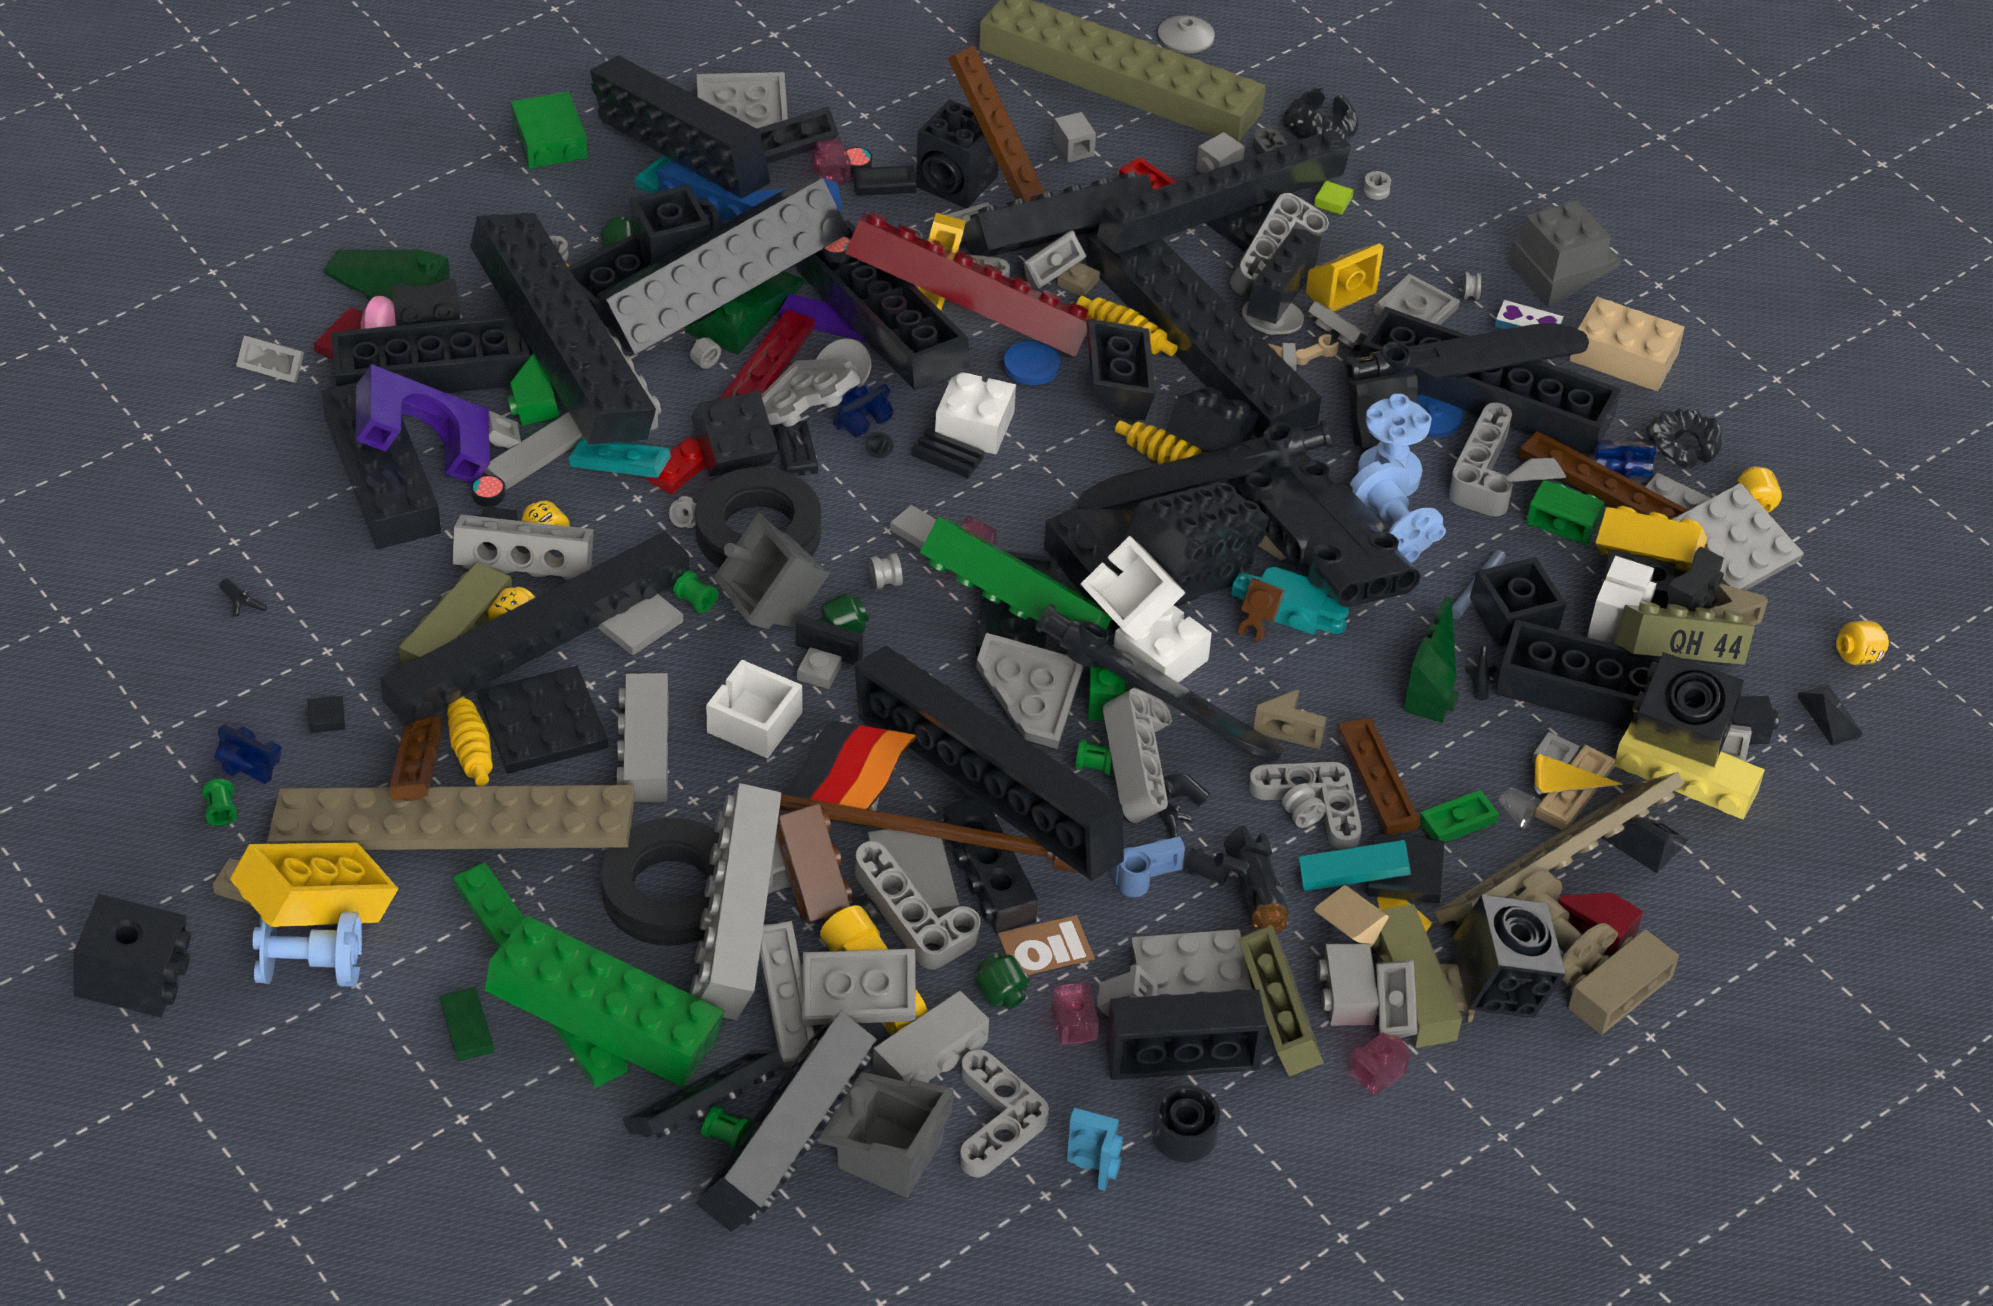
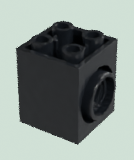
(954, 156)
(1687, 708)
(131, 956)
(1508, 956)

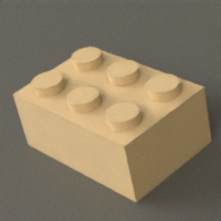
(1629, 343)

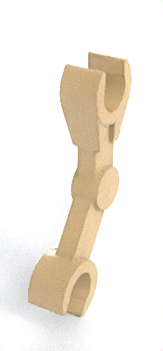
(1322, 348)

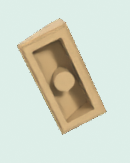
(1353, 915)

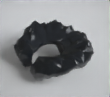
(1309, 123)
(1671, 425)

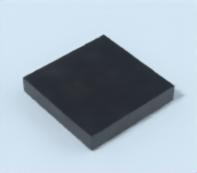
(1425, 867)

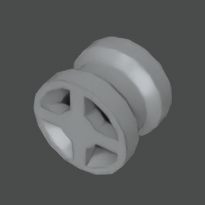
(885, 571)
(1303, 805)

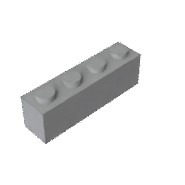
(645, 736)

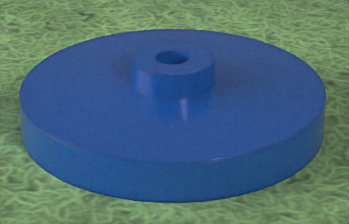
(1032, 363)
(1445, 417)

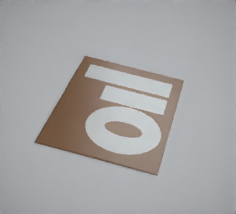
(1048, 945)

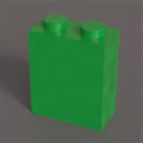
(549, 130)

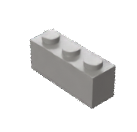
(933, 1041)

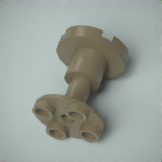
(1582, 950)

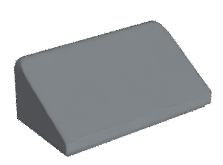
(1053, 260)
(1537, 470)
(1397, 998)

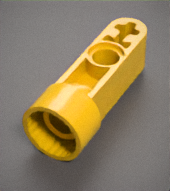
(855, 931)

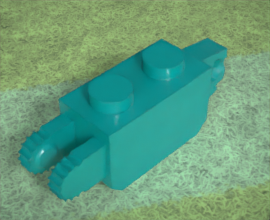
(1303, 604)

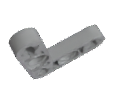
(1325, 789)
(1011, 1114)

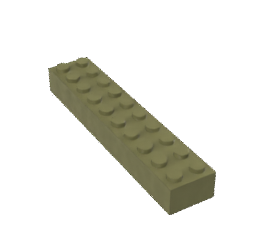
(1122, 67)

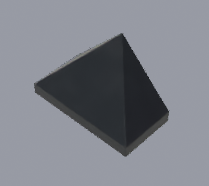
(1830, 715)

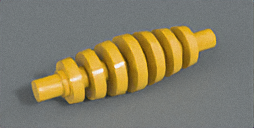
(1114, 313)
(1156, 443)
(470, 740)

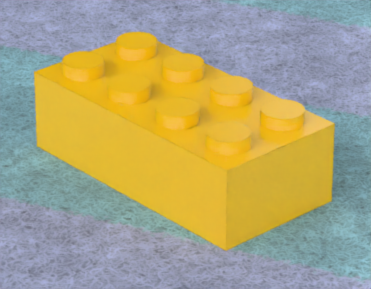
(312, 883)

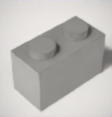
(1349, 984)

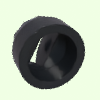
(874, 443)
(871, 910)

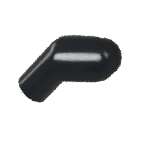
(1184, 784)

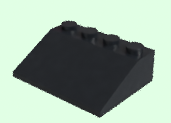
(1085, 540)

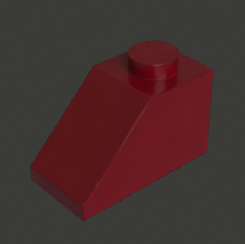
(1608, 908)

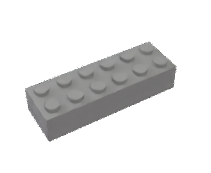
(737, 899)

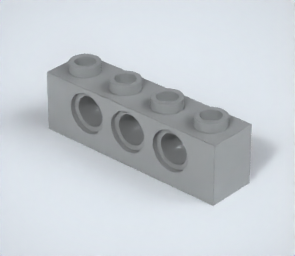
(538, 538)

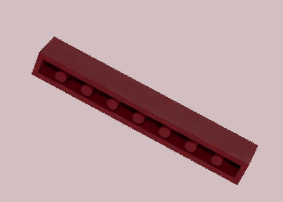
(969, 283)

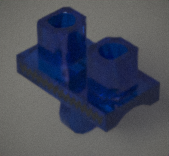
(859, 403)
(1626, 457)
(243, 753)

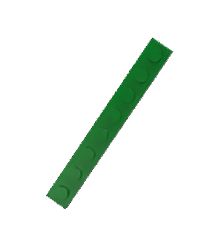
(499, 919)

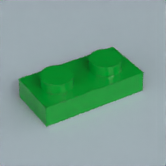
(1459, 817)

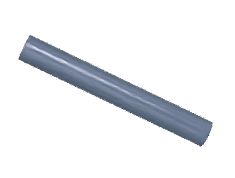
(1464, 601)

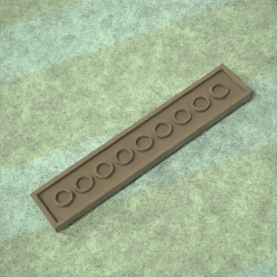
(457, 817)

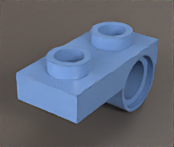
(1146, 862)

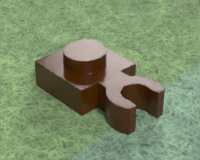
(1262, 603)

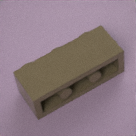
(1622, 981)

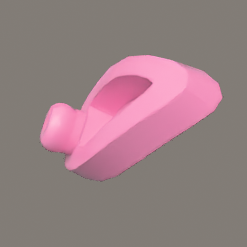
(378, 313)

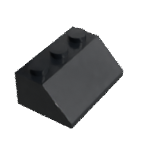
(1121, 367)

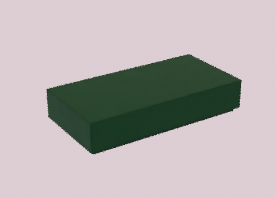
(466, 1024)

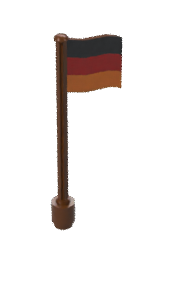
(850, 772)

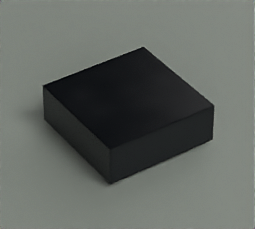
(326, 714)

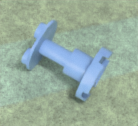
(1397, 425)
(1383, 492)
(323, 949)

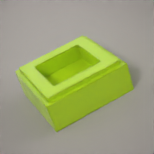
(1333, 197)

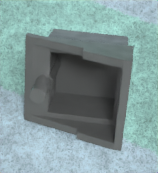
(1561, 252)
(769, 575)
(889, 1130)

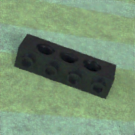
(992, 872)

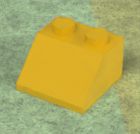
(1346, 278)

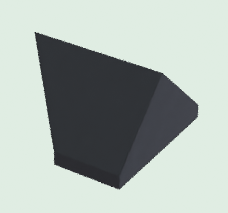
(1648, 843)

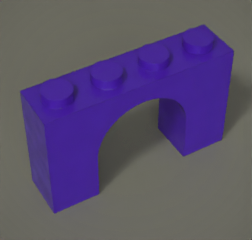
(459, 423)

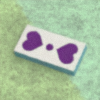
(1517, 315)

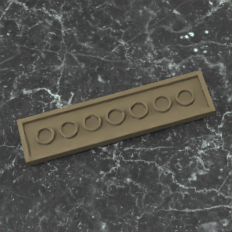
(1558, 849)

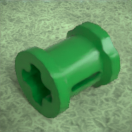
(695, 592)
(1094, 757)
(220, 806)
(723, 1126)

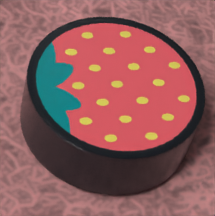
(859, 158)
(836, 251)
(488, 490)

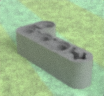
(1284, 215)
(1472, 479)
(1134, 751)
(910, 903)

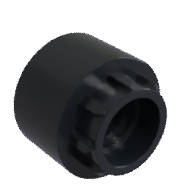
(1185, 1123)

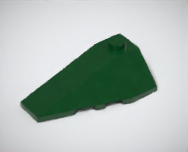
(379, 269)
(742, 318)
(1434, 670)

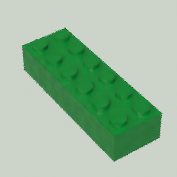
(604, 1001)

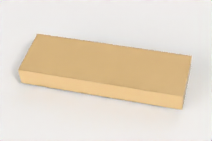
(1563, 807)

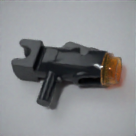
(1257, 878)

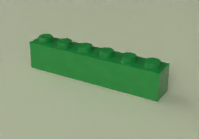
(1004, 576)

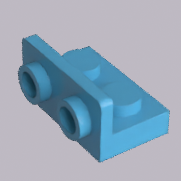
(1095, 1144)

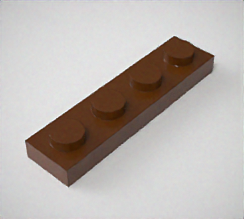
(416, 759)
(1378, 776)

